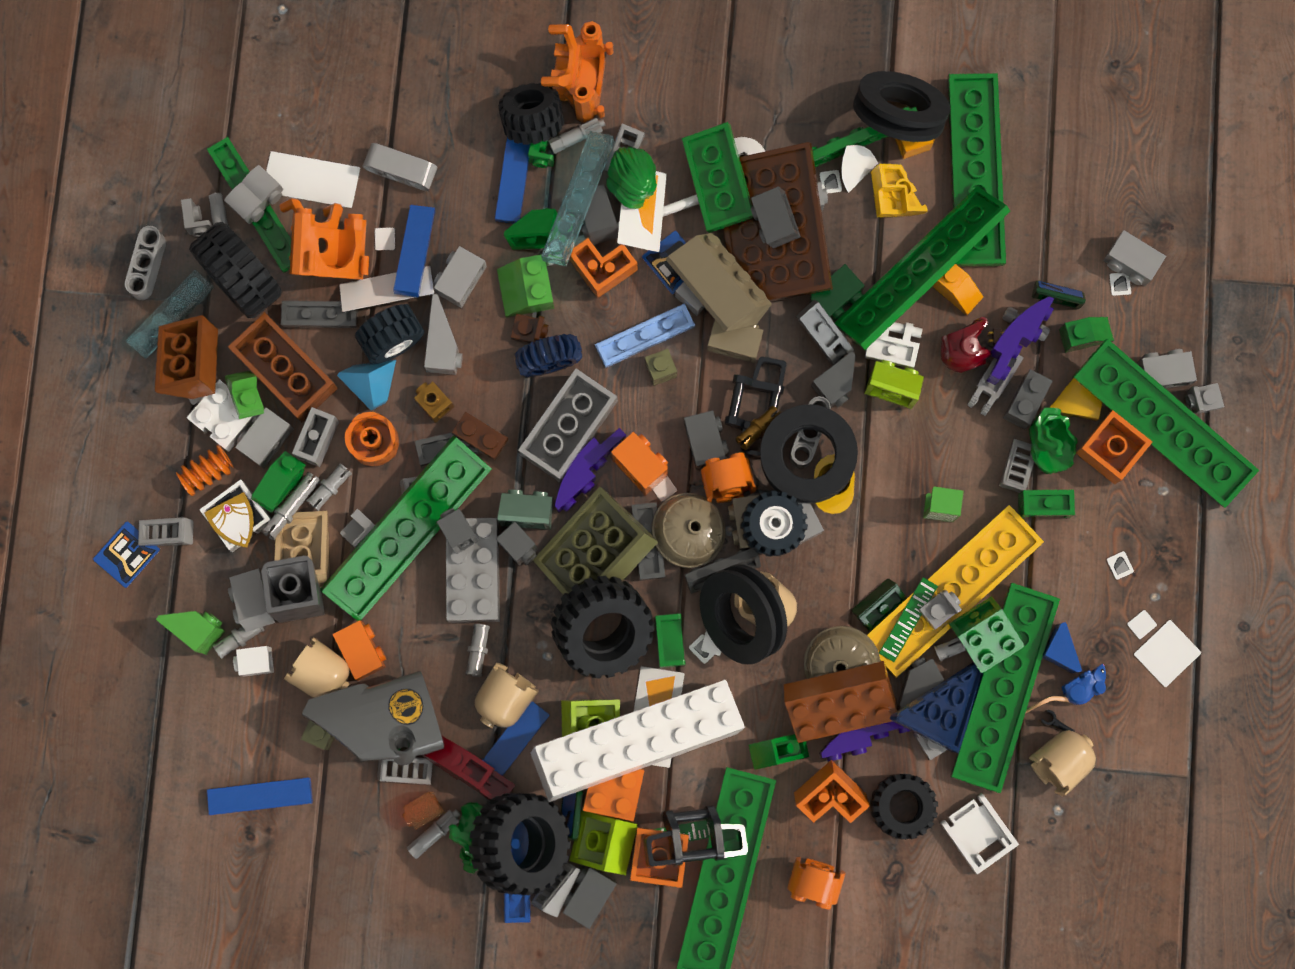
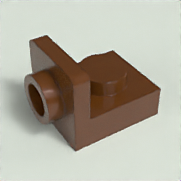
(529, 329)

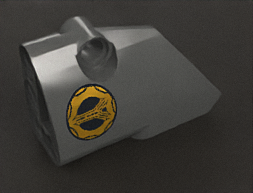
(380, 719)

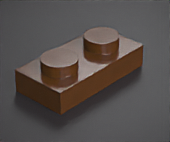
(480, 435)

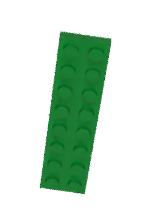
(977, 154)
(921, 267)
(1166, 422)
(405, 529)
(1005, 692)
(726, 883)

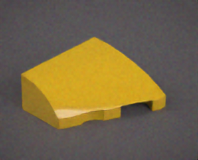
(894, 192)
(1078, 401)

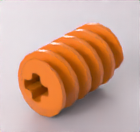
(205, 470)

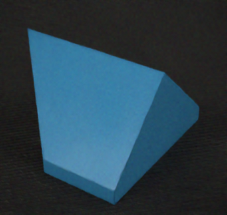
(370, 382)

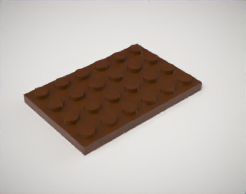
(803, 263)

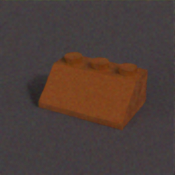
(187, 358)

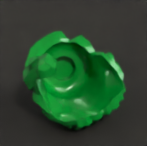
(631, 176)
(1052, 442)
(462, 833)

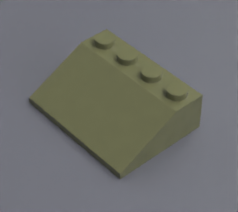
(595, 543)

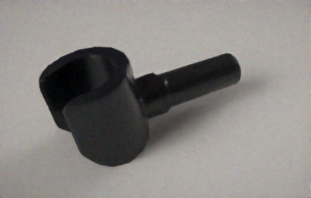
(1058, 724)

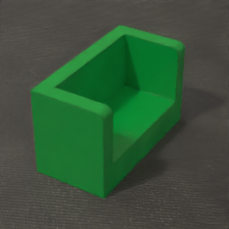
(1046, 503)
(670, 641)

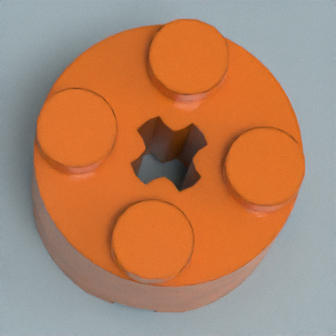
(359, 433)
(727, 478)
(815, 882)

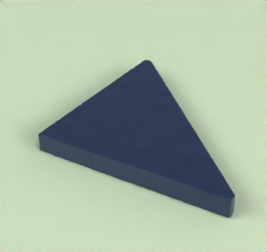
(944, 710)

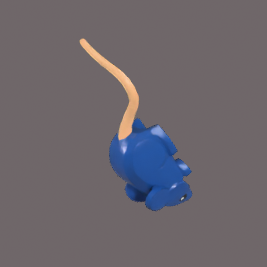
(1081, 689)

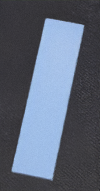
(644, 335)

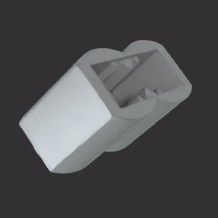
(254, 195)

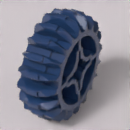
(548, 355)

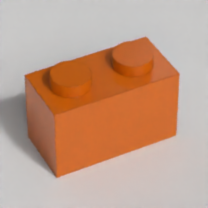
(359, 650)

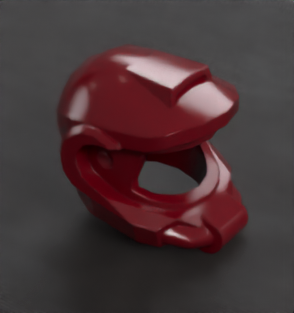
(962, 349)

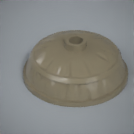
(674, 534)
(838, 646)

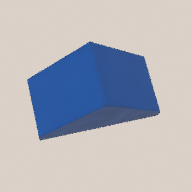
(1061, 649)

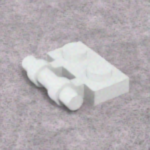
(898, 351)

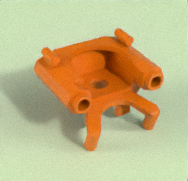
(579, 69)
(343, 250)

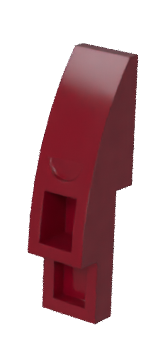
(470, 770)

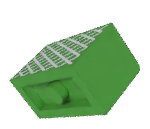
(943, 504)

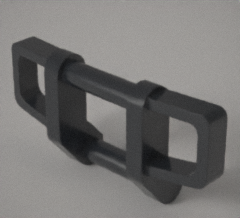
(741, 382)
(717, 851)

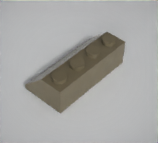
(719, 282)

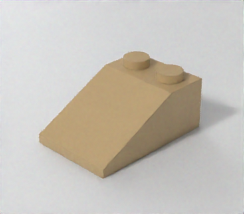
(306, 537)

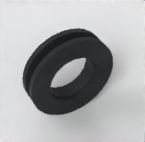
(912, 126)
(807, 418)
(764, 604)

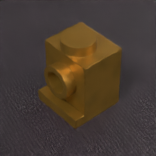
(439, 407)

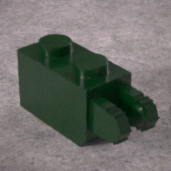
(846, 290)

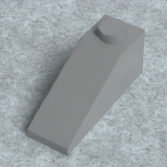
(441, 349)

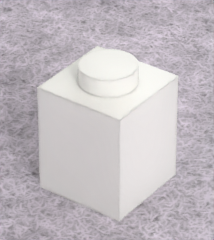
(254, 661)

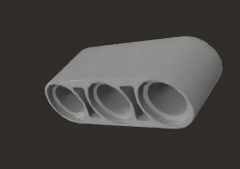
(400, 166)
(145, 251)
(807, 444)

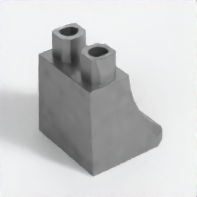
(292, 589)

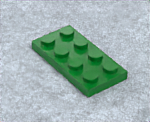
(718, 177)

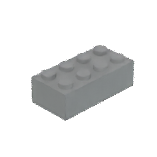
(568, 425)
(474, 576)

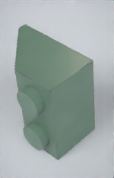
(526, 510)

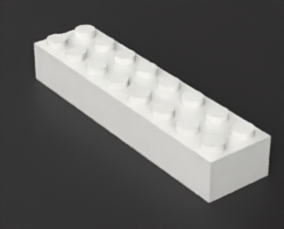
(636, 740)

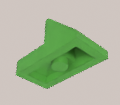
(244, 394)

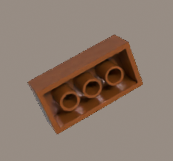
(283, 367)
(840, 701)

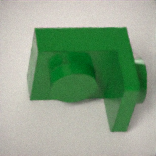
(540, 159)

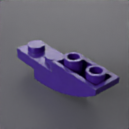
(1020, 331)
(579, 476)
(857, 740)

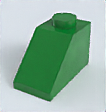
(531, 230)
(1085, 333)
(279, 481)
(777, 751)

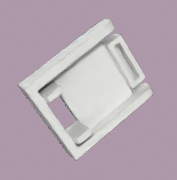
(975, 830)

